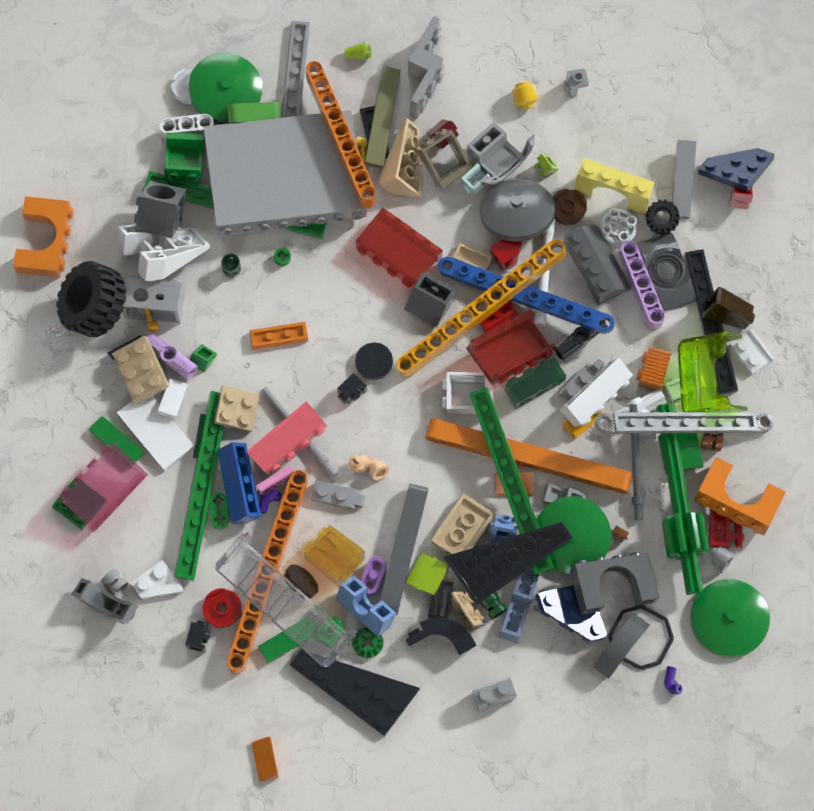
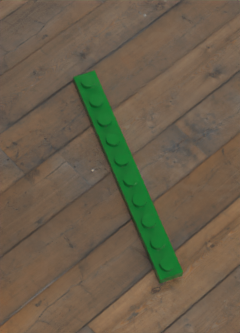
(202, 196)
(507, 468)
(200, 493)

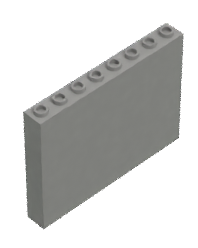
(278, 174)

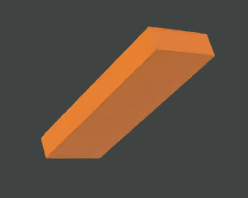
(278, 335)

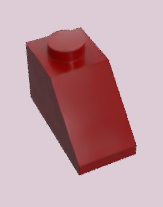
(506, 253)

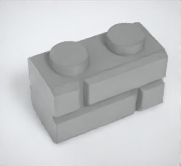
(494, 694)

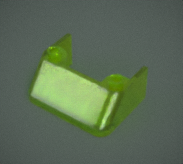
(698, 373)

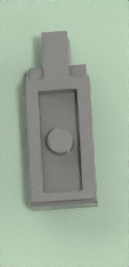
(580, 380)

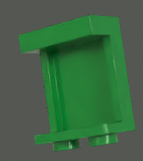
(184, 157)

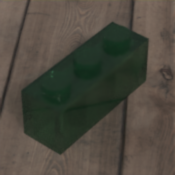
(534, 382)

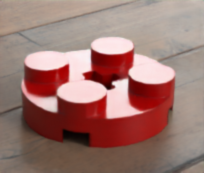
(212, 602)

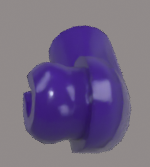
(272, 495)
(670, 683)

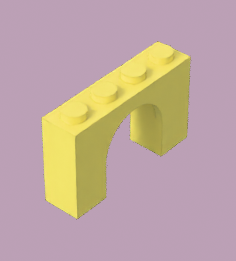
(634, 188)

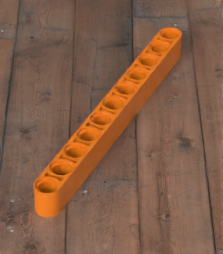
(532, 457)
(273, 543)

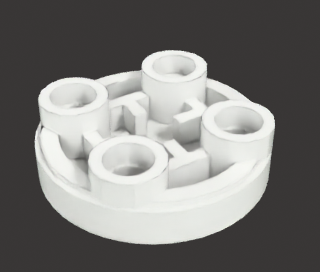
(618, 226)

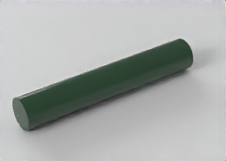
(198, 436)

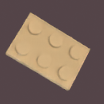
(140, 370)
(463, 526)

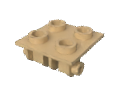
(474, 616)

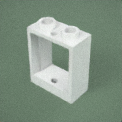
(473, 377)

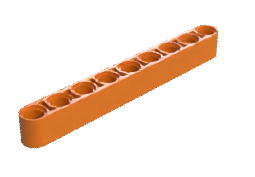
(344, 141)

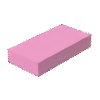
(274, 481)

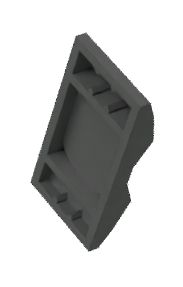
(667, 271)

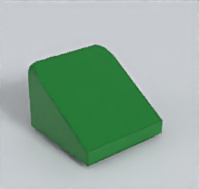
(203, 357)

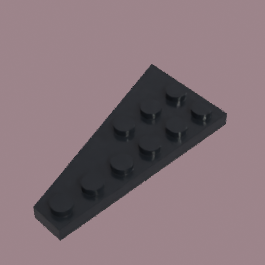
(496, 564)
(366, 694)

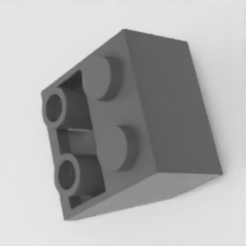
(430, 299)

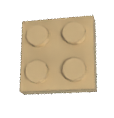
(236, 409)

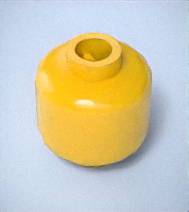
(524, 95)

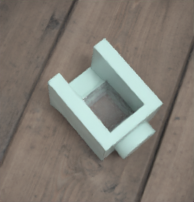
(472, 179)

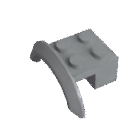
(496, 154)

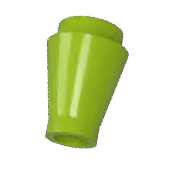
(360, 51)

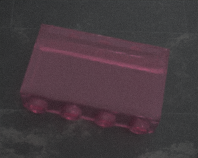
(103, 486)

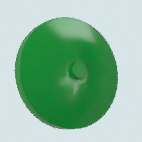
(223, 81)
(587, 526)
(730, 618)

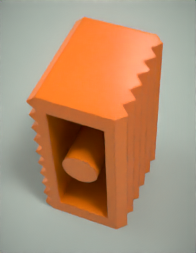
(654, 369)

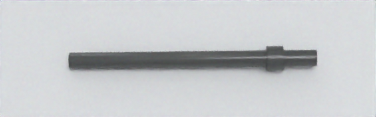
(637, 499)

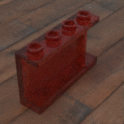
(397, 248)
(510, 348)

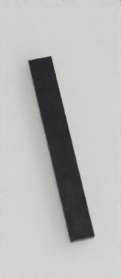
(703, 288)

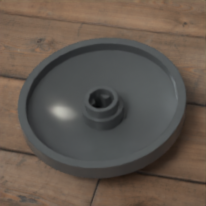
(517, 210)

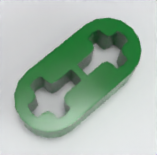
(214, 511)

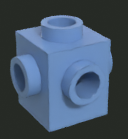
(502, 527)

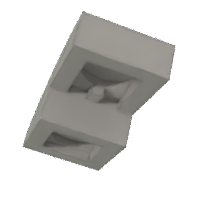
(554, 492)

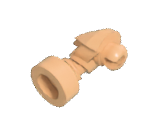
(377, 469)

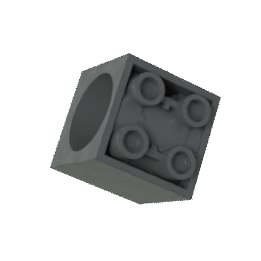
(160, 209)

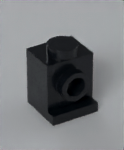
(351, 389)
(197, 636)

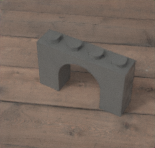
(634, 568)

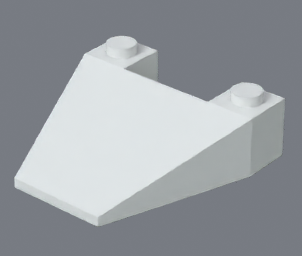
(160, 254)

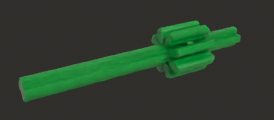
(685, 530)

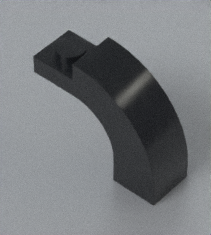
(446, 627)

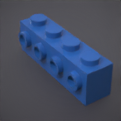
(239, 483)

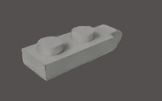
(337, 495)

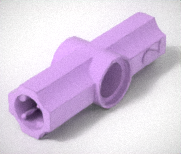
(178, 362)

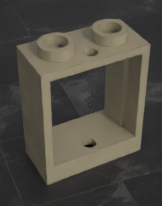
(453, 173)

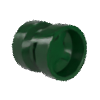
(231, 261)
(494, 606)

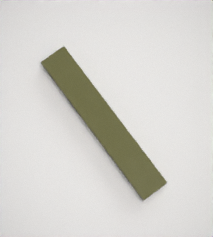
(382, 117)

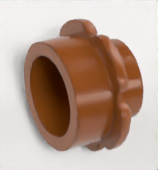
(619, 533)

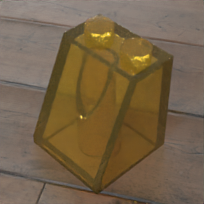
(334, 555)

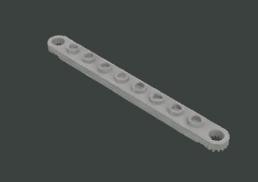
(683, 422)

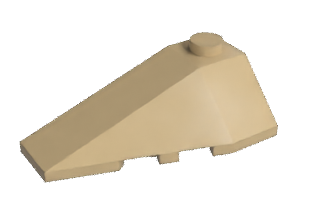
(401, 169)

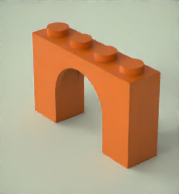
(49, 260)
(754, 516)

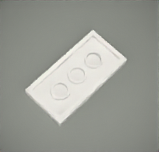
(156, 432)

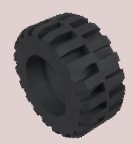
(91, 299)

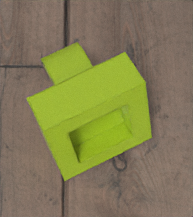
(547, 164)

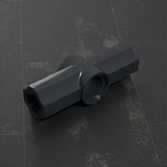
(572, 344)

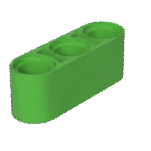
(252, 111)

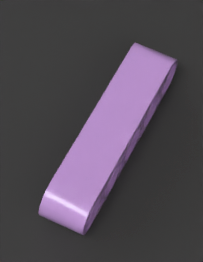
(639, 276)

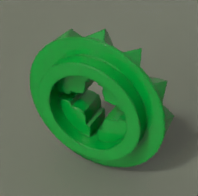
(367, 651)

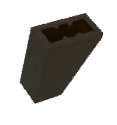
(728, 309)

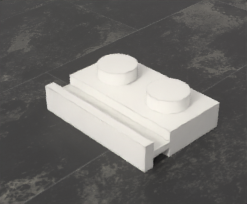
(751, 352)

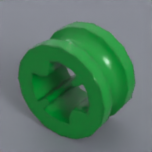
(286, 253)

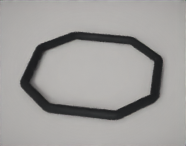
(657, 615)

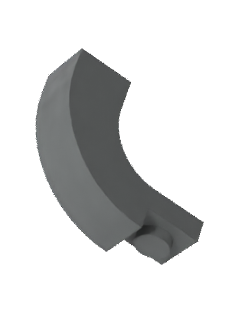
(104, 602)
(621, 645)

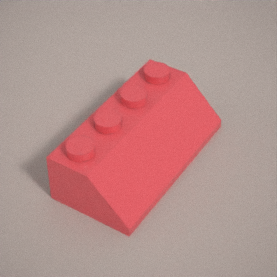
(287, 438)

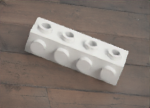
(596, 393)

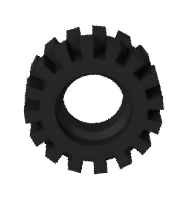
(662, 206)

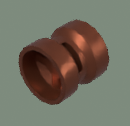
(712, 441)

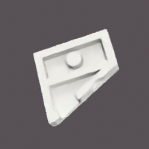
(156, 582)

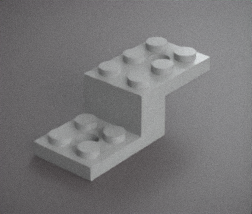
(425, 67)

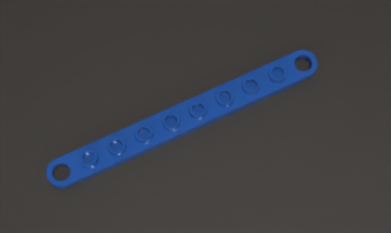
(529, 297)

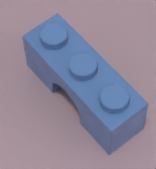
(353, 597)

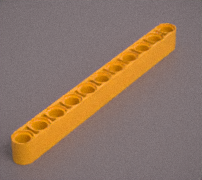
(484, 299)

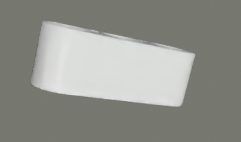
(178, 123)

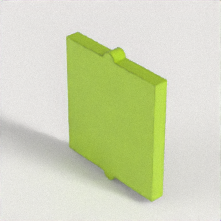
(427, 574)

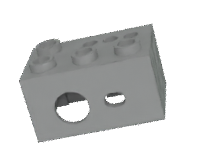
(161, 297)

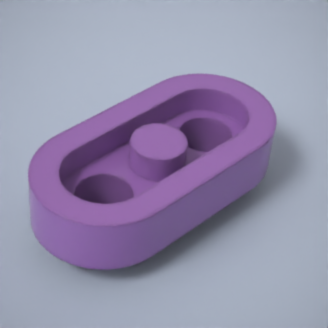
(373, 576)

